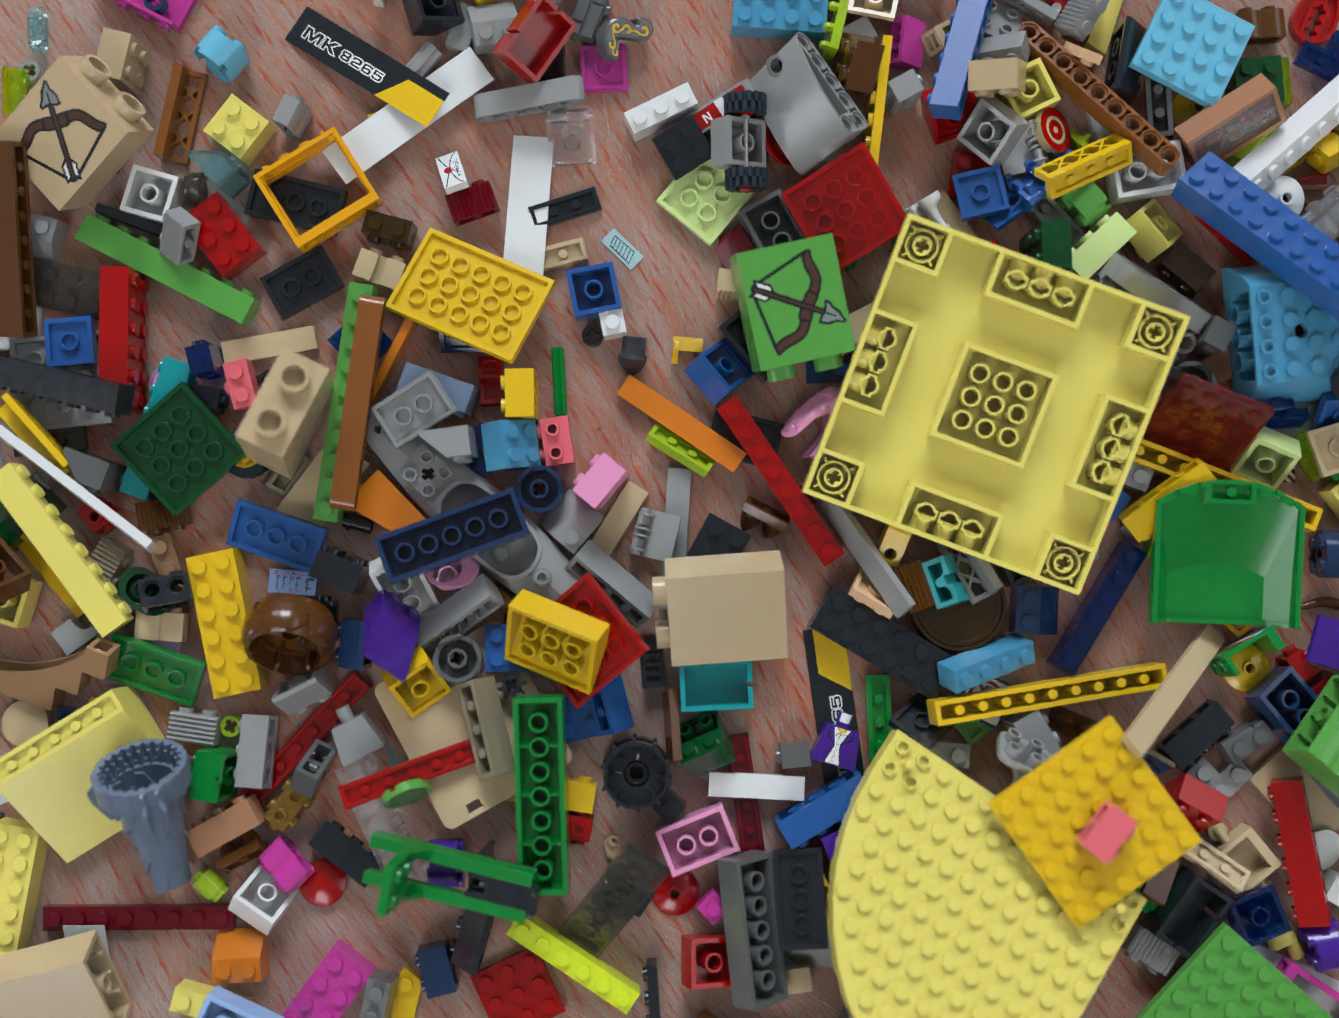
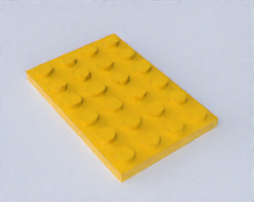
(470, 295)

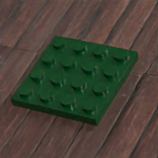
(179, 449)

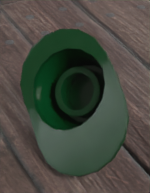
(129, 588)

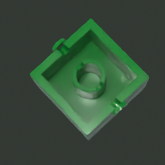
(213, 774)

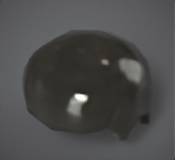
(194, 188)

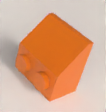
(240, 956)

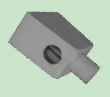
(356, 735)

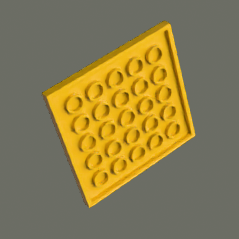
(1061, 796)

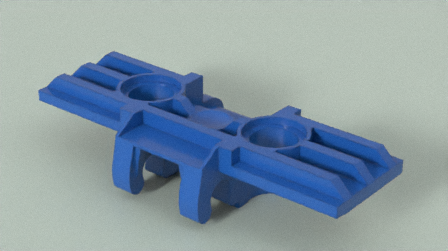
(1025, 191)

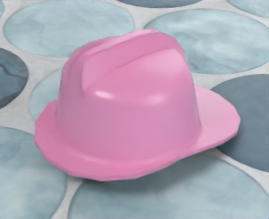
(454, 575)

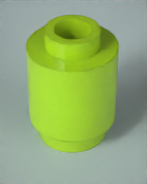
(210, 884)

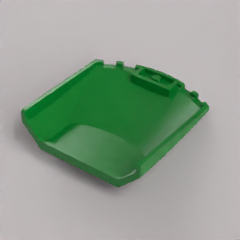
(1227, 556)

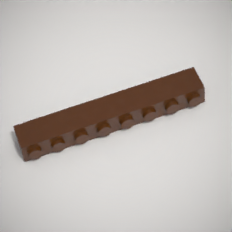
(17, 278)

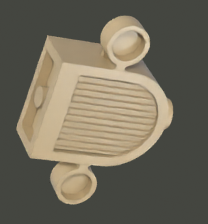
(1247, 850)

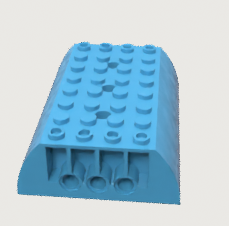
(1264, 350)

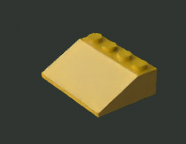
(555, 640)

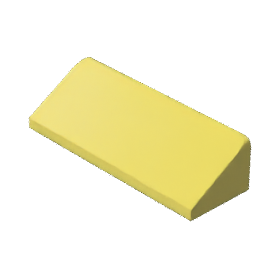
(1103, 28)

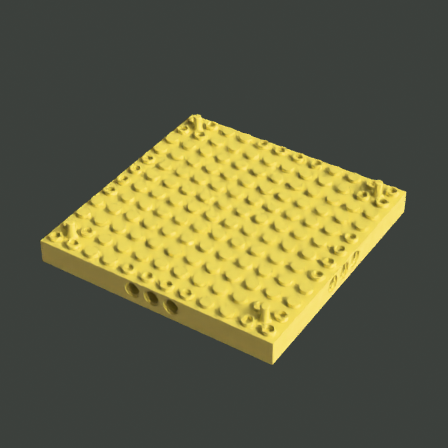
(994, 403)

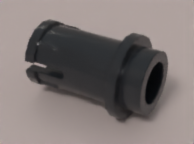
(357, 523)

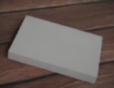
(414, 409)

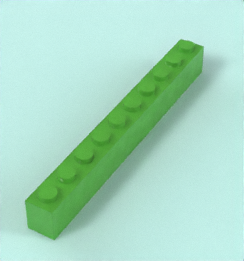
(322, 504)

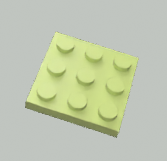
(702, 202)

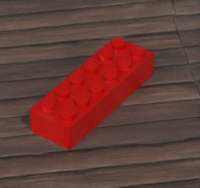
(124, 330)

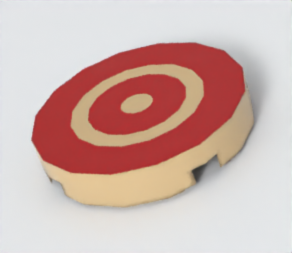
(1052, 131)

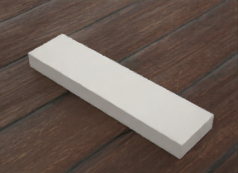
(756, 785)

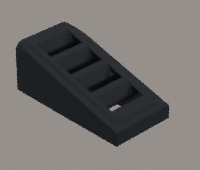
(652, 683)

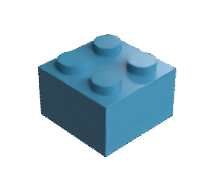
(510, 445)

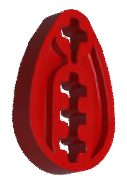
(1324, 25)

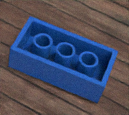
(818, 810)

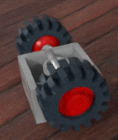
(740, 142)

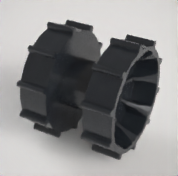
(636, 791)

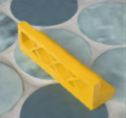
(1085, 166)
(32, 432)
(47, 573)

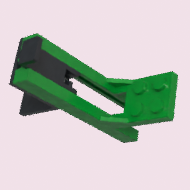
(494, 886)

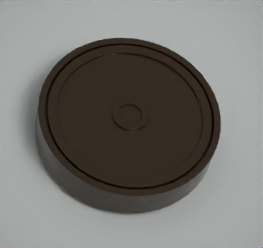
(964, 624)

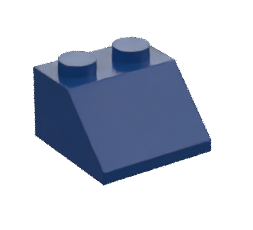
(718, 372)

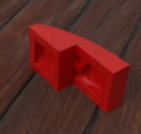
(489, 375)

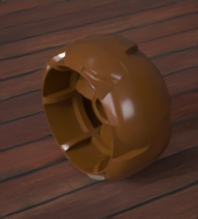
(275, 629)

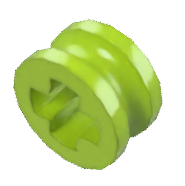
(225, 722)

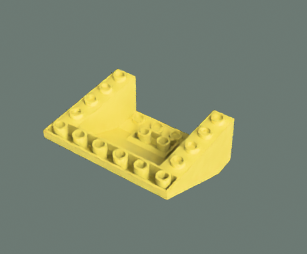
(52, 771)

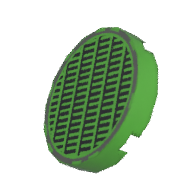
(406, 793)

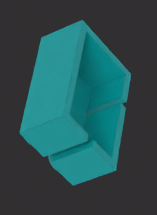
(716, 686)

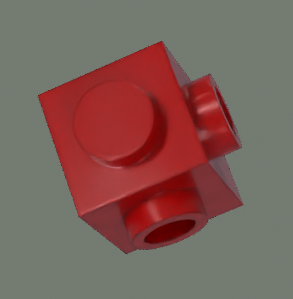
(94, 520)

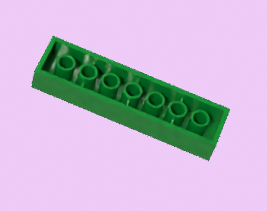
(542, 789)

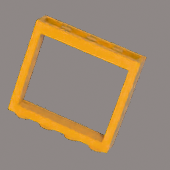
(337, 222)

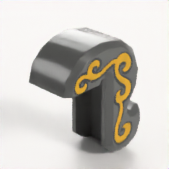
(621, 29)

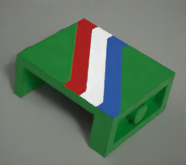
(1264, 638)

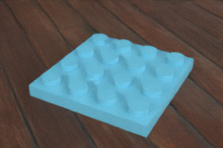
(1192, 48)

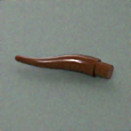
(1330, 602)

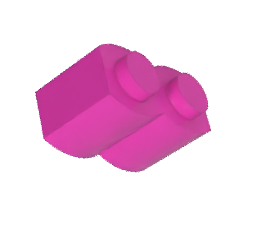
(286, 864)

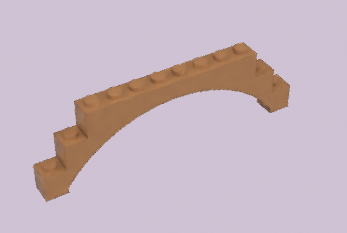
(47, 681)

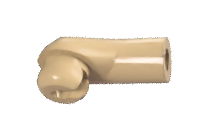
(612, 847)

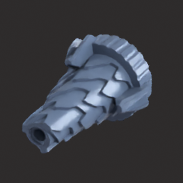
(145, 791)

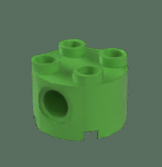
(1085, 205)

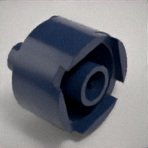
(527, 492)
(1325, 554)

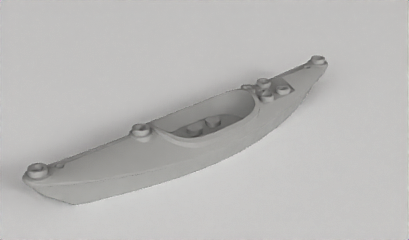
(525, 564)

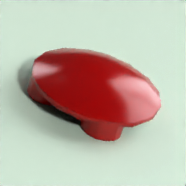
(324, 885)

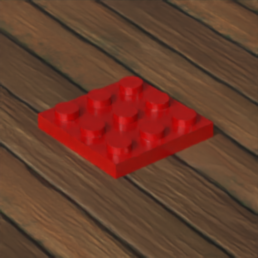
(518, 988)

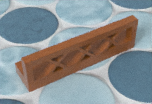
(172, 112)

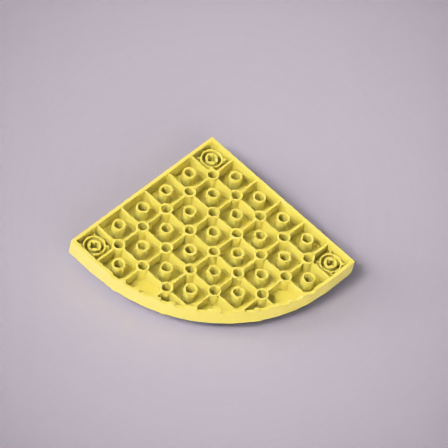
(944, 908)

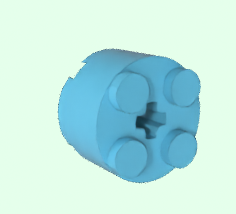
(222, 55)

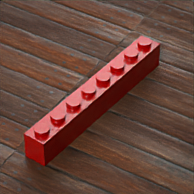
(780, 481)

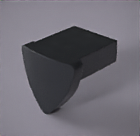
(632, 354)

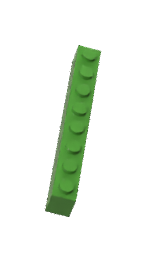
(184, 278)

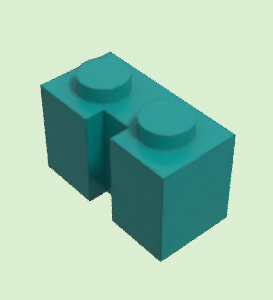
(942, 581)

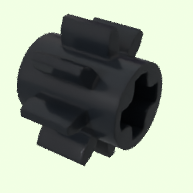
(511, 679)

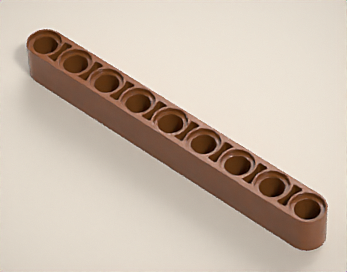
(1091, 86)
(357, 402)

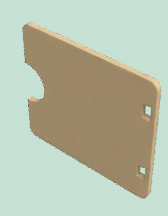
(446, 725)

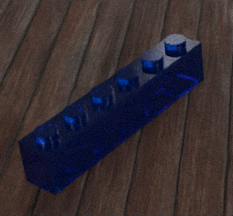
(1096, 607)

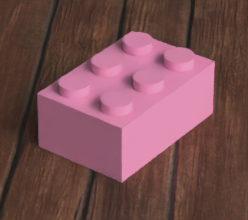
(600, 481)
(697, 838)

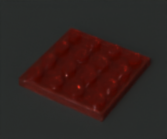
(1206, 421)

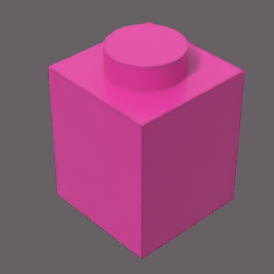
(711, 905)

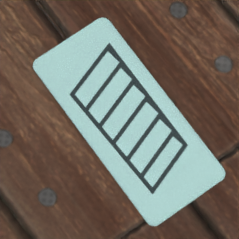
(622, 248)

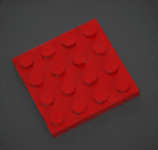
(849, 202)
(623, 642)

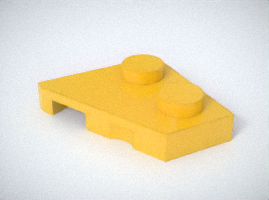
(407, 994)

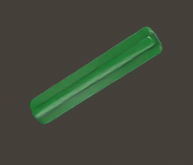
(559, 381)

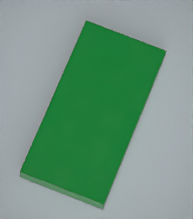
(158, 670)

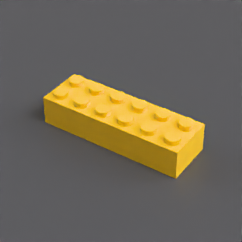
(221, 606)

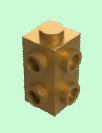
(286, 809)

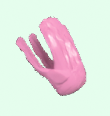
(815, 407)

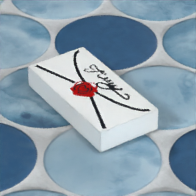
(452, 172)

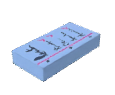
(292, 582)

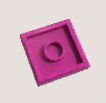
(601, 75)

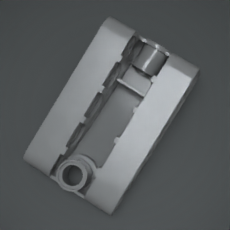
(806, 106)
(1134, 280)

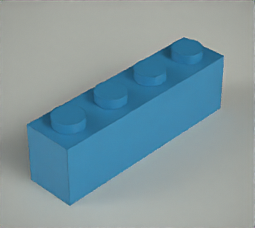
(986, 662)

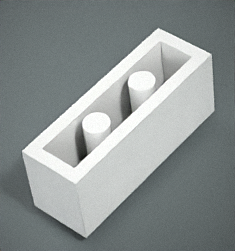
(660, 111)

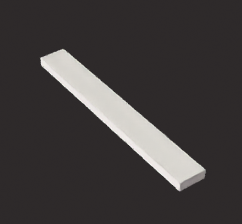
(77, 489)

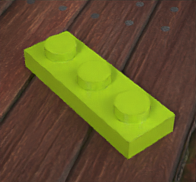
(679, 450)

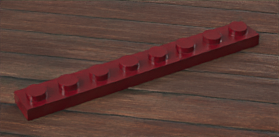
(141, 916)

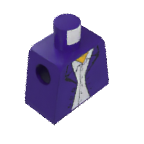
(837, 743)

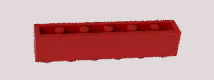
(1300, 852)

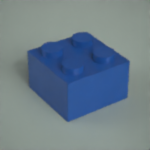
(593, 290)

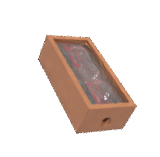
(1232, 121)

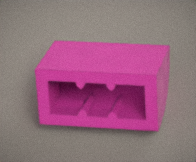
(906, 43)

